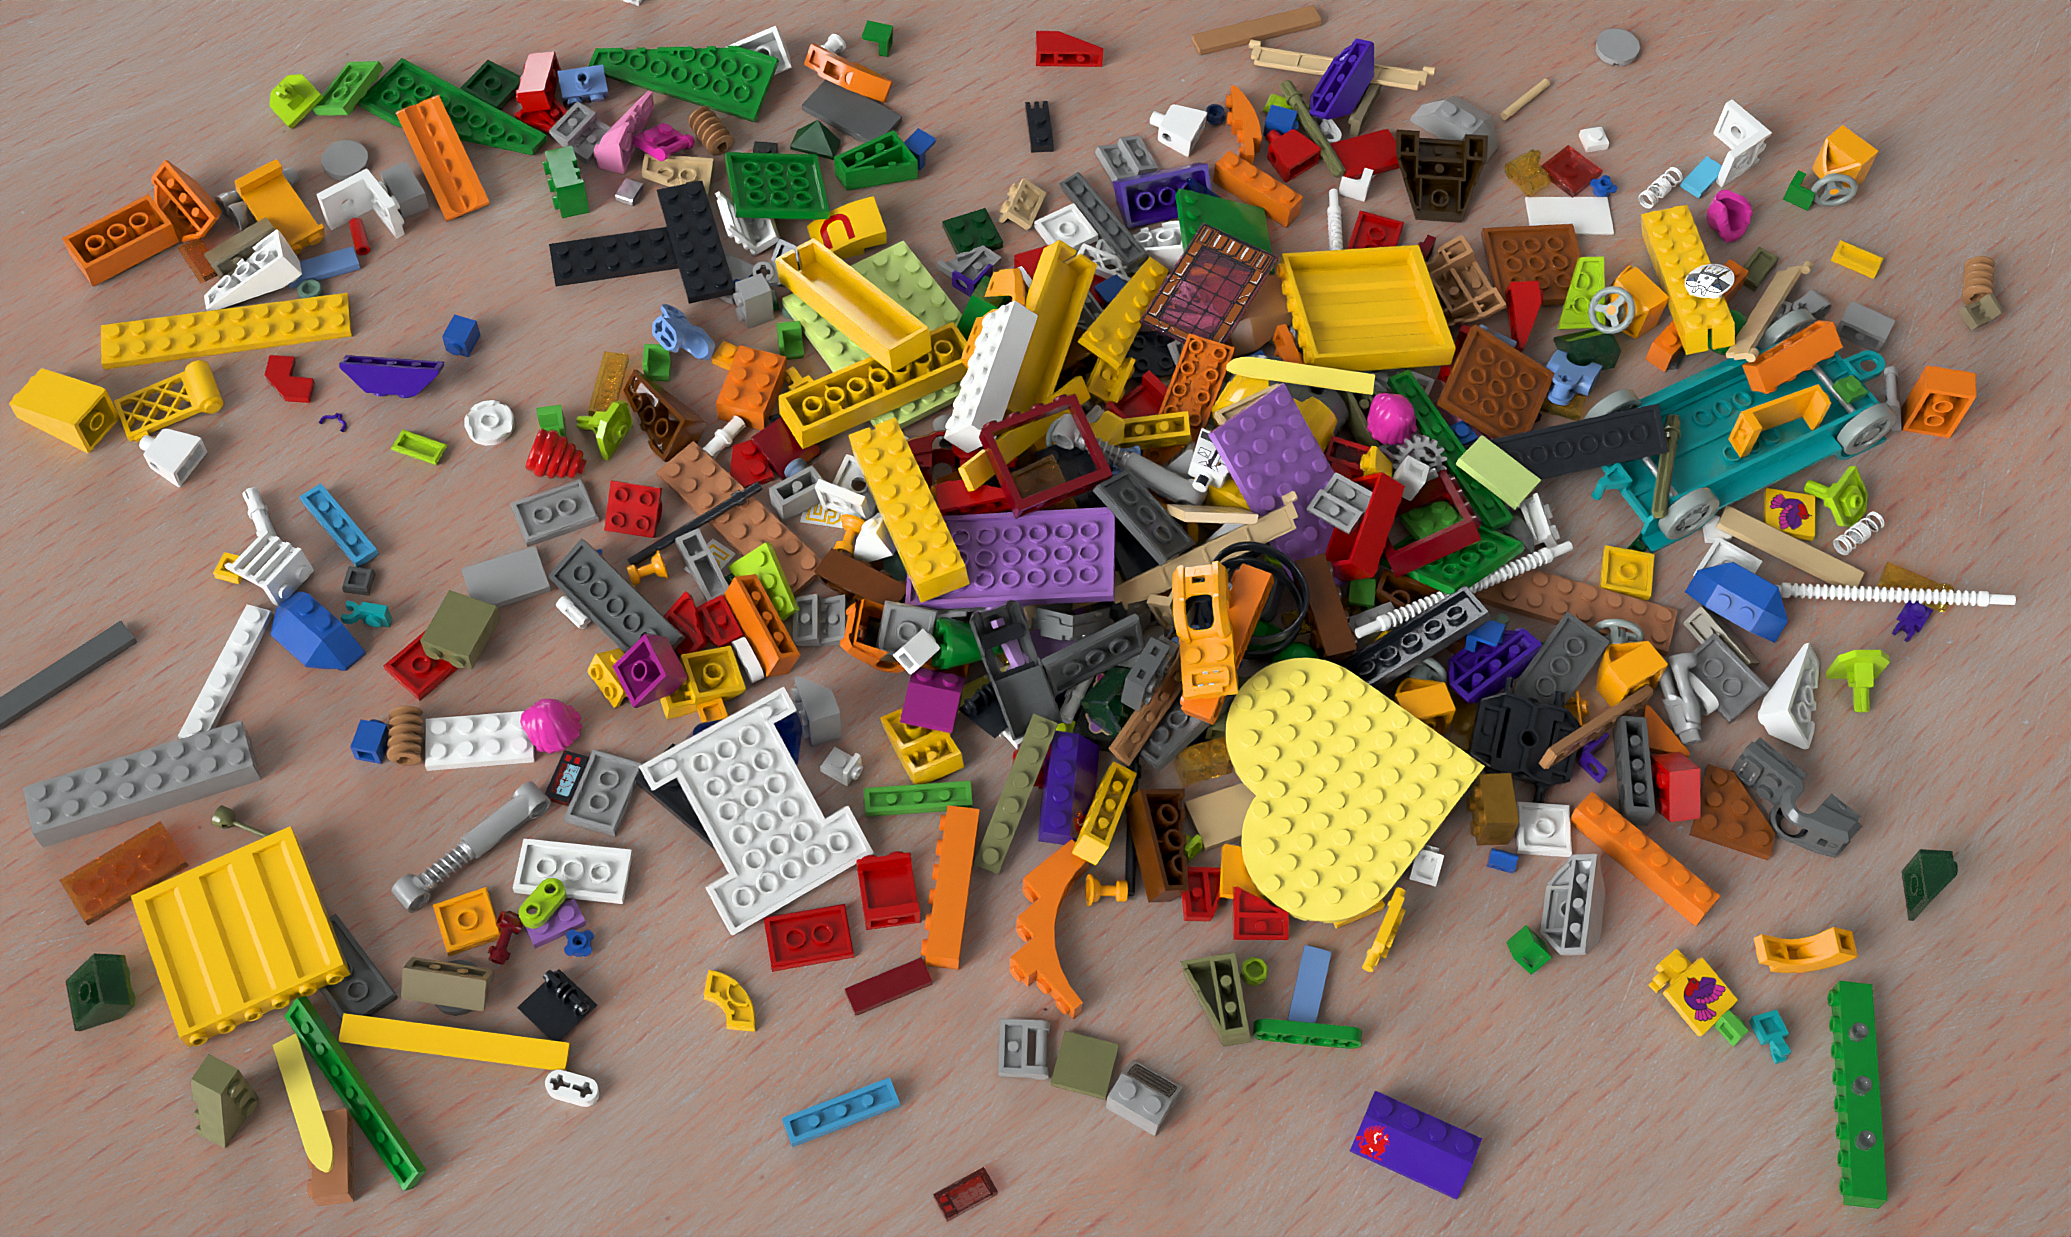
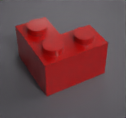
(1678, 785)

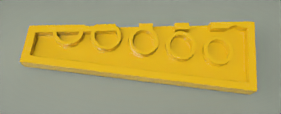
(1119, 322)

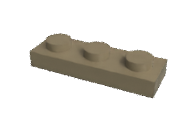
(1363, 107)

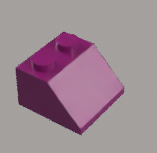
(650, 670)
(932, 700)

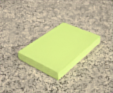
(1498, 472)

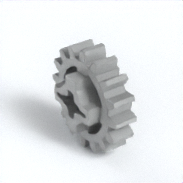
(1417, 451)

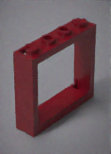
(1059, 493)
(1439, 543)

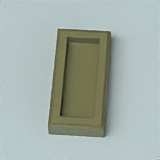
(1759, 267)

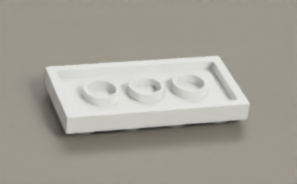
(476, 741)
(585, 870)

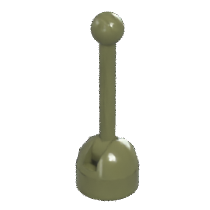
(225, 818)

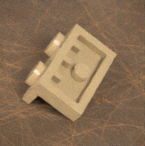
(1022, 204)

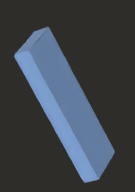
(327, 266)
(1309, 985)

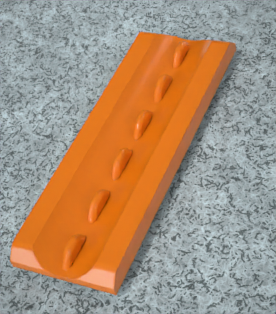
(442, 158)
(1194, 388)

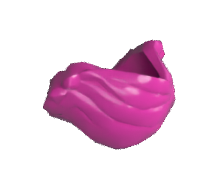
(1729, 215)
(1391, 419)
(551, 725)

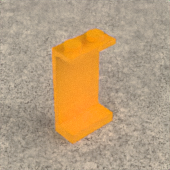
(272, 197)
(1807, 403)

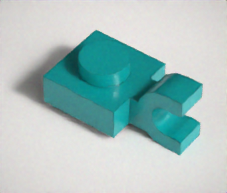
(371, 614)
(1772, 1031)

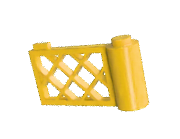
(201, 392)

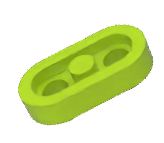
(544, 903)

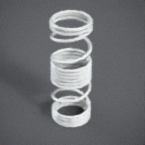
(1659, 191)
(1855, 536)

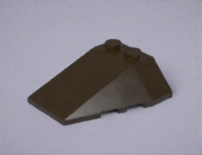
(1440, 173)

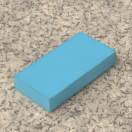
(1701, 177)

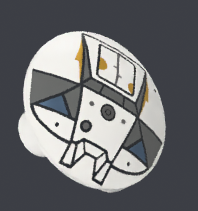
(1709, 281)

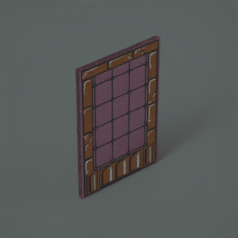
(1209, 287)

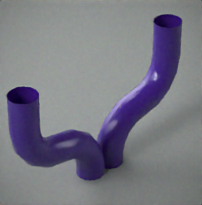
(333, 417)

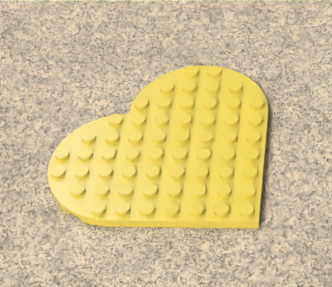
(1339, 787)

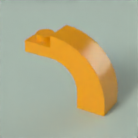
(1806, 954)

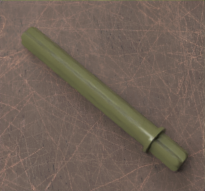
(1295, 100)
(1665, 467)

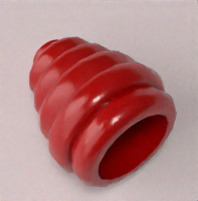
(554, 456)

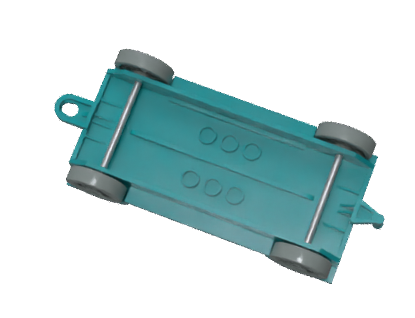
(1706, 465)

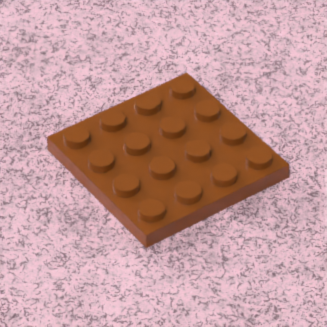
(1532, 254)
(1495, 386)

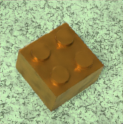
(1493, 809)

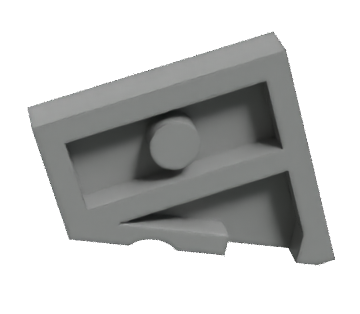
(970, 263)

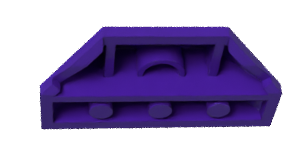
(1344, 81)
(390, 375)
(1485, 670)

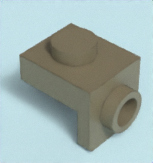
(1981, 312)

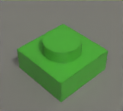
(1849, 389)
(1731, 1027)

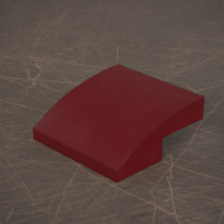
(781, 447)

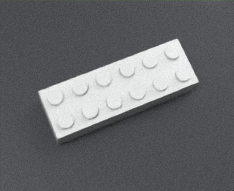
(990, 374)

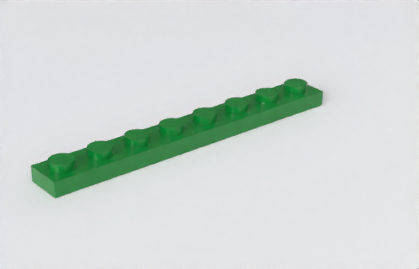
(1433, 425)
(355, 1093)

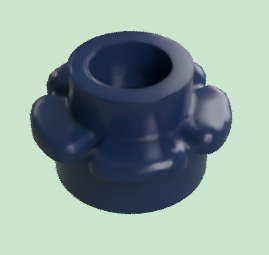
(1215, 114)

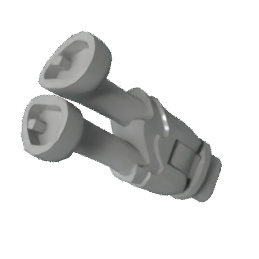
(235, 207)
(1682, 709)

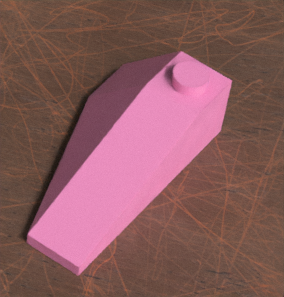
(617, 143)

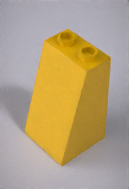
(66, 408)

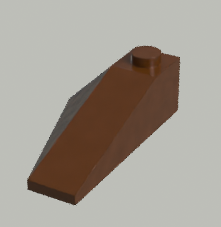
(664, 418)

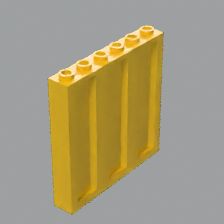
(1365, 309)
(239, 937)

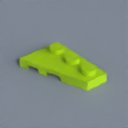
(1585, 283)
(766, 566)

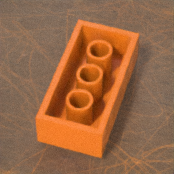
(120, 240)

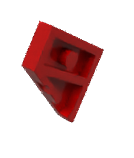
(685, 619)
(1202, 895)
(1257, 918)

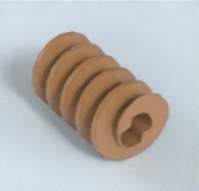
(711, 131)
(1977, 278)
(404, 735)

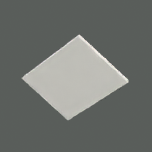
(1586, 214)

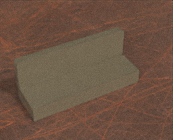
(227, 254)
(1706, 622)
(446, 983)

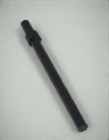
(737, 499)
(1130, 861)

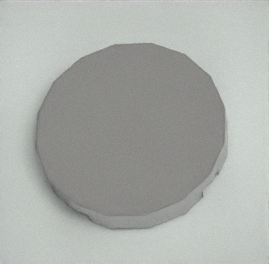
(1617, 47)
(344, 159)

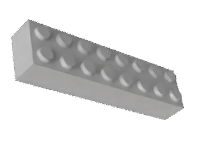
(140, 784)

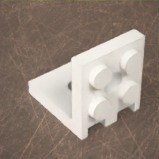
(1744, 145)
(363, 195)
(841, 495)

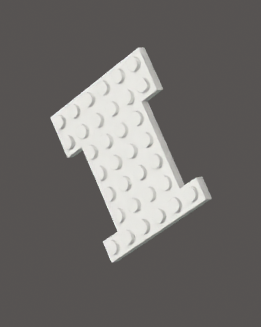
(758, 812)

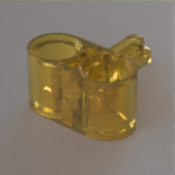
(1527, 173)

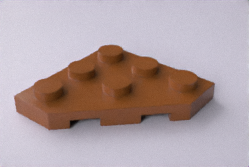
(1731, 815)

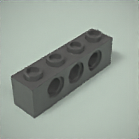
(1634, 770)

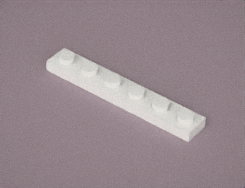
(227, 671)

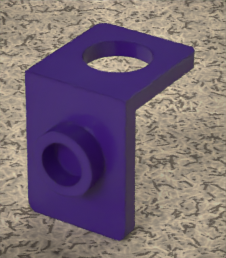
(971, 285)
(1587, 758)

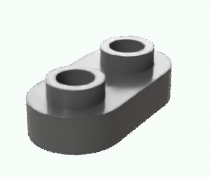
(1272, 603)

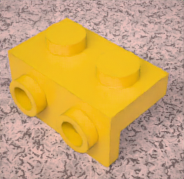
(1107, 382)
(605, 677)

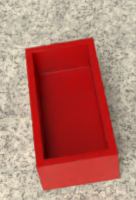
(1359, 553)

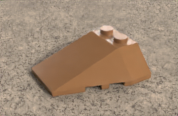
(1461, 284)
(1261, 319)

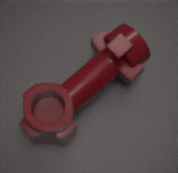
(510, 924)

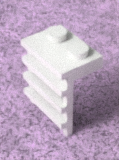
(753, 233)
(1538, 520)
(281, 573)

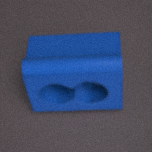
(1502, 860)

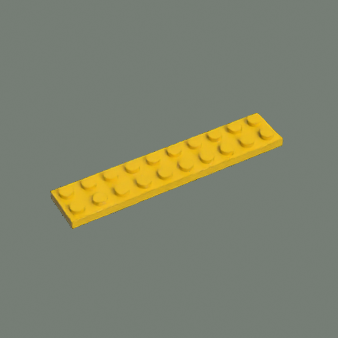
(225, 331)

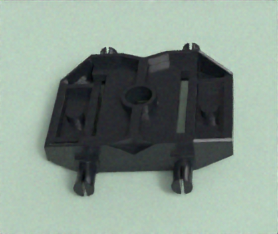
(1543, 721)

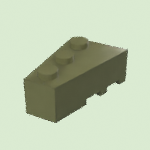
(1359, 407)
(1219, 992)
(222, 1100)

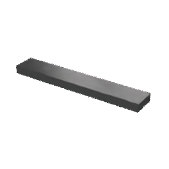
(1104, 221)
(64, 672)

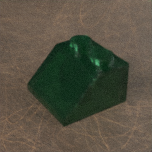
(1590, 347)
(1104, 702)
(1926, 878)
(100, 991)

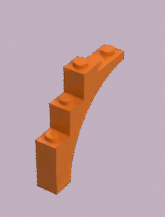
(1038, 958)

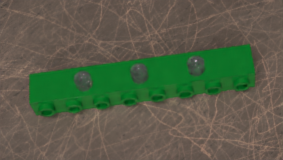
(1857, 1095)

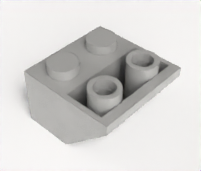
(817, 711)

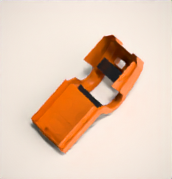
(867, 617)

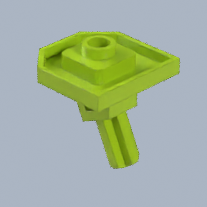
(294, 99)
(608, 426)
(1845, 498)
(1860, 670)

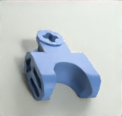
(675, 331)
(1570, 378)

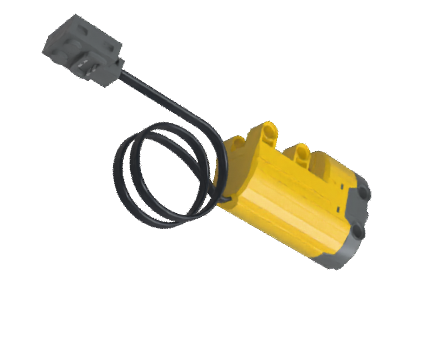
(1325, 416)

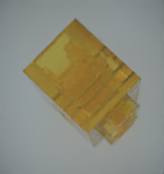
(1203, 762)

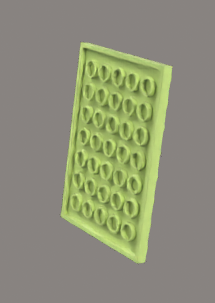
(910, 285)

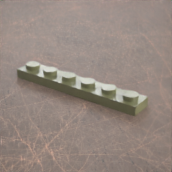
(1015, 794)

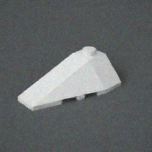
(1161, 244)
(266, 270)
(874, 541)
(1791, 699)

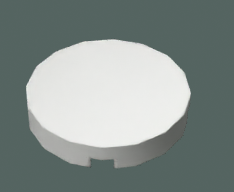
(489, 422)

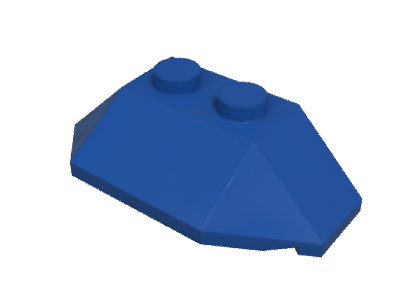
(1741, 598)
(314, 634)

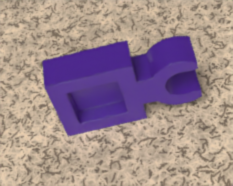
(1912, 619)

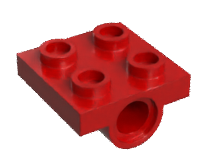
(633, 509)

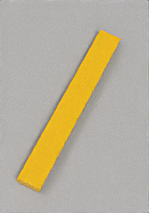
(1014, 442)
(454, 1042)

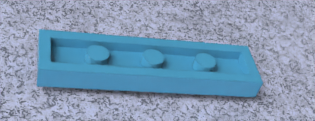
(339, 525)
(840, 1112)

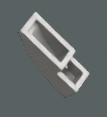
(701, 564)

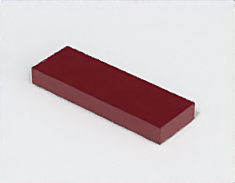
(888, 986)

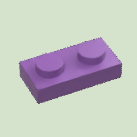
(564, 919)

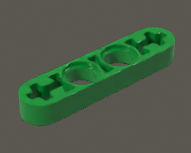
(1307, 1033)

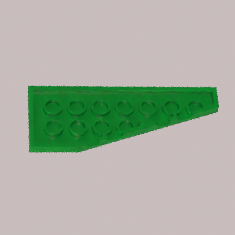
(721, 78)
(471, 117)

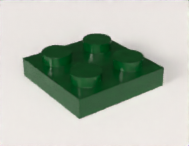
(492, 84)
(972, 231)

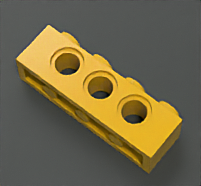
(1156, 431)
(1104, 813)

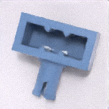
(583, 84)

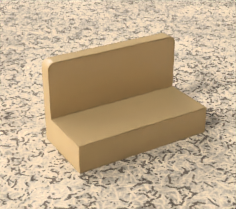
(1163, 610)

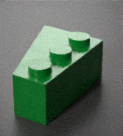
(876, 163)
(565, 182)
(979, 306)

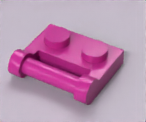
(662, 141)

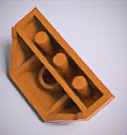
(184, 202)

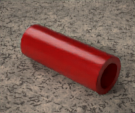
(359, 236)

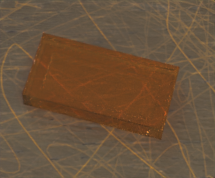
(193, 254)

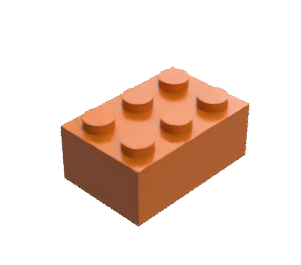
(752, 387)
(1938, 401)

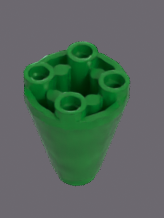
(956, 644)

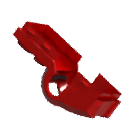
(927, 458)

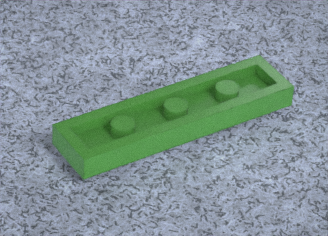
(916, 798)

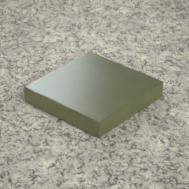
(1084, 1065)

